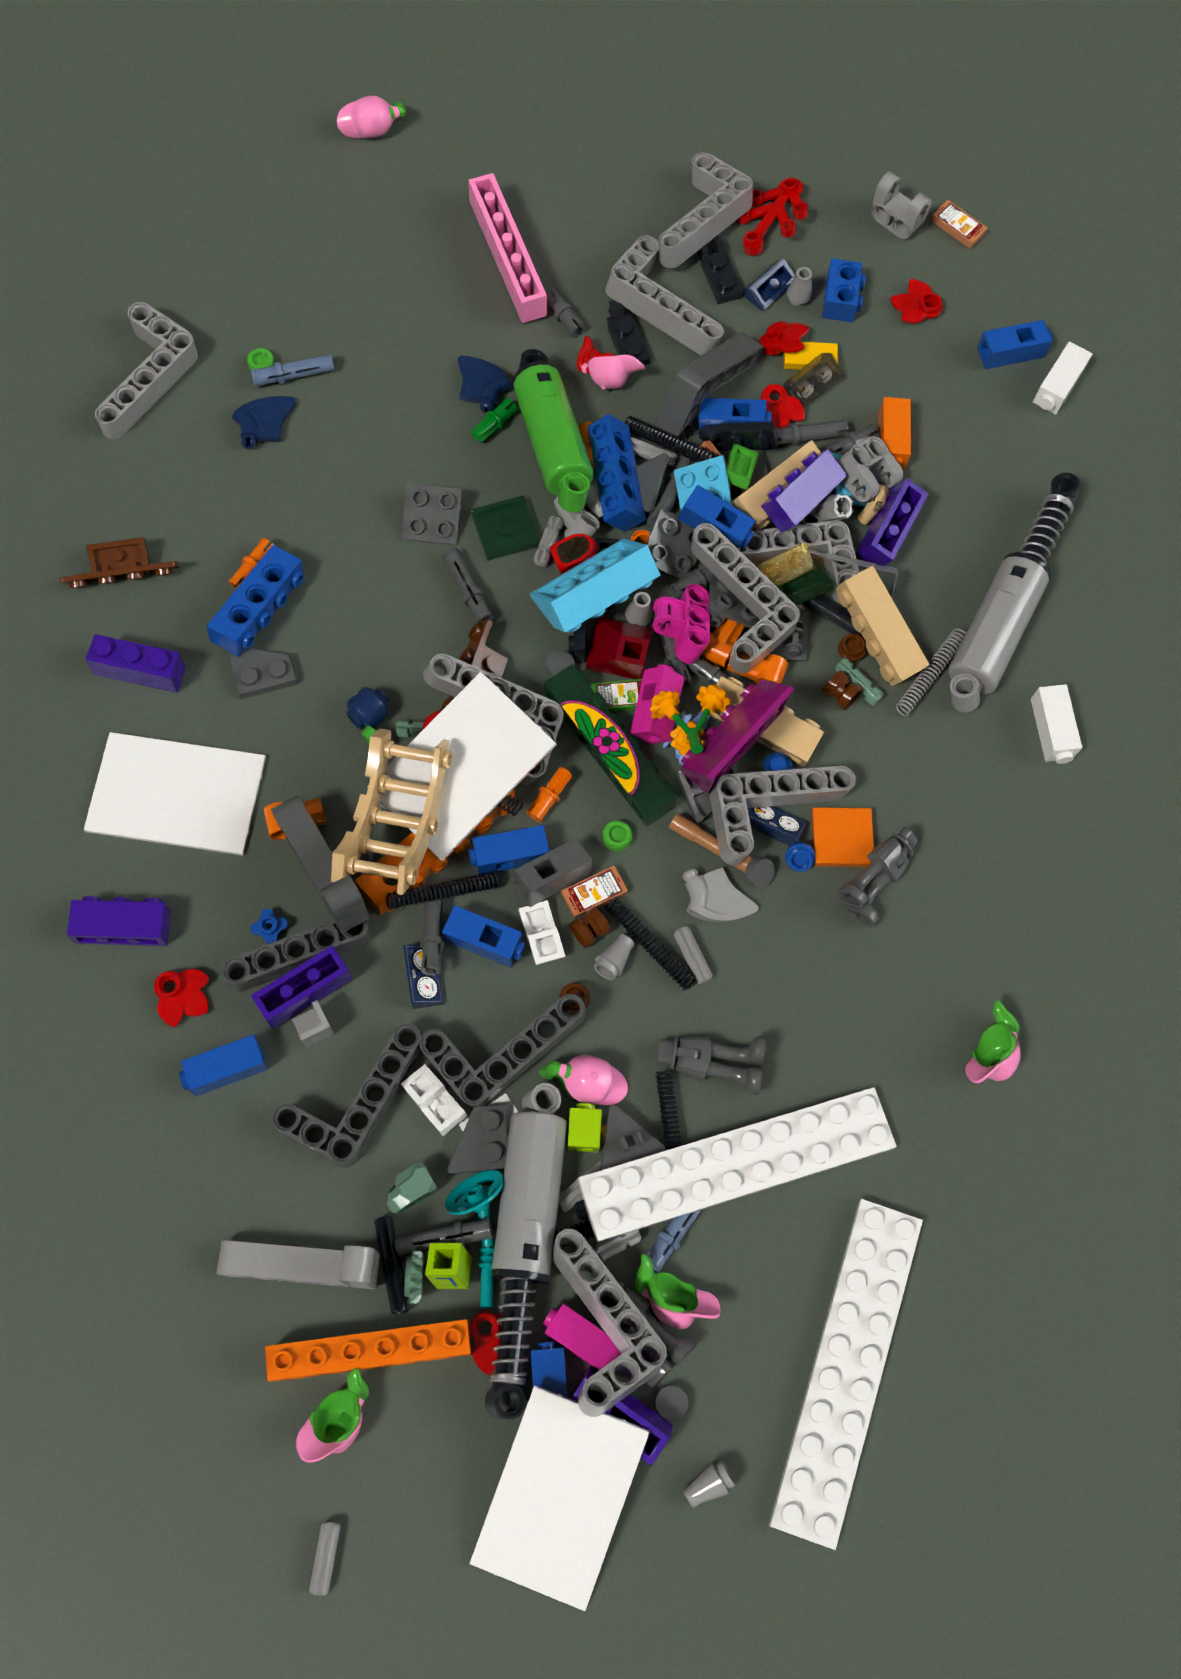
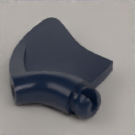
(481, 382)
(263, 419)

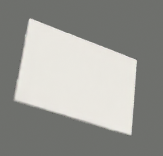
(491, 754)
(175, 793)
(559, 1498)

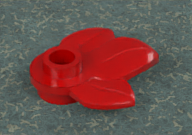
(917, 303)
(783, 338)
(784, 408)
(184, 999)
(484, 1343)

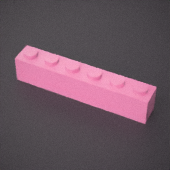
(507, 248)

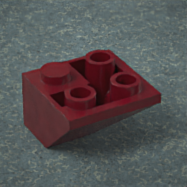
(619, 648)

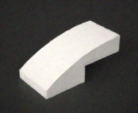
(541, 933)
(434, 1100)

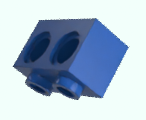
(842, 290)

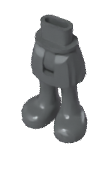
(885, 866)
(694, 1055)
(676, 1348)

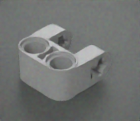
(897, 211)
(868, 466)

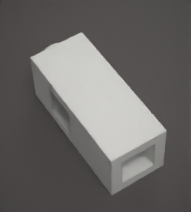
(1062, 378)
(1056, 723)

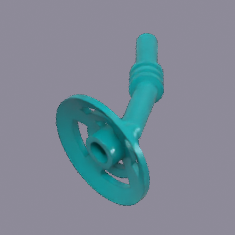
(478, 1199)

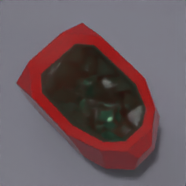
(573, 551)

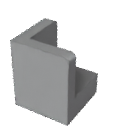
(312, 1026)

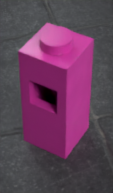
(653, 681)
(580, 1337)

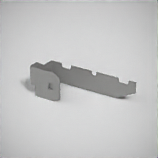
(860, 563)

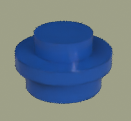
(777, 762)
(800, 856)

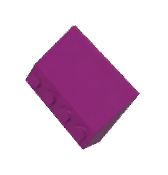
(736, 733)

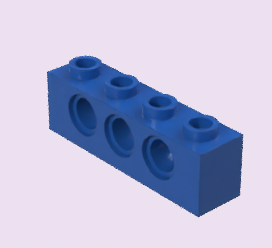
(616, 473)
(242, 605)

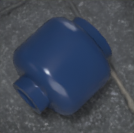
(367, 707)

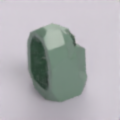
(410, 1188)

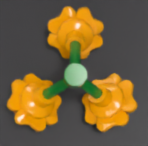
(688, 735)

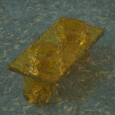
(787, 565)

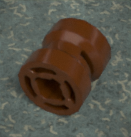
(842, 690)
(589, 927)

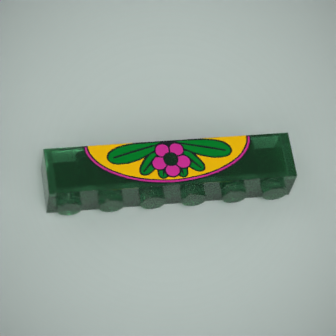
(610, 745)

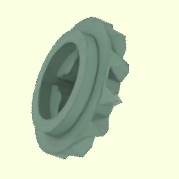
(414, 1277)

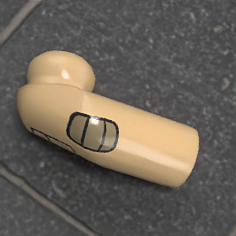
(873, 505)

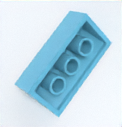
(596, 584)

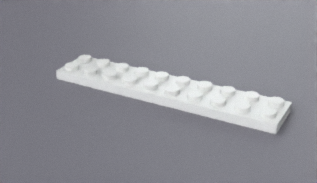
(735, 1164)
(846, 1375)

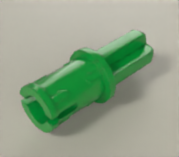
(493, 420)

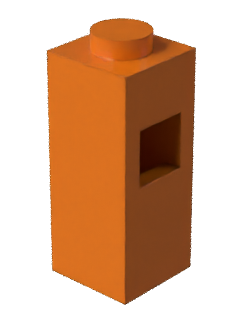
(895, 427)

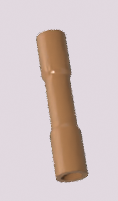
(695, 833)

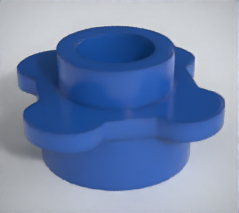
(272, 934)

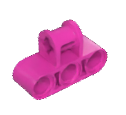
(685, 622)

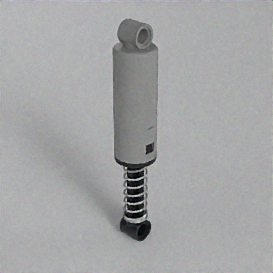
(1010, 601)
(525, 1235)

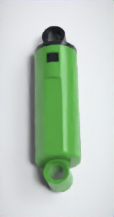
(553, 430)

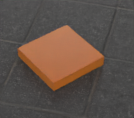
(842, 836)

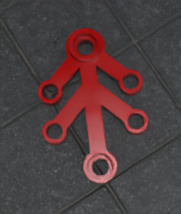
(787, 192)

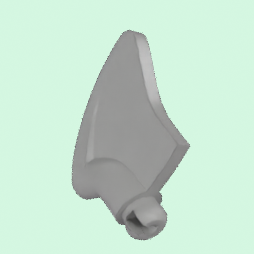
(715, 897)

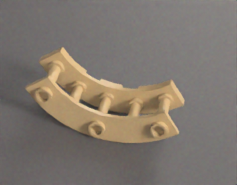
(368, 813)

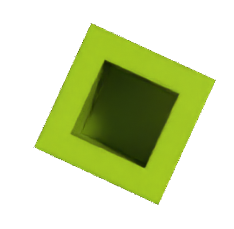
(584, 1128)
(448, 1266)

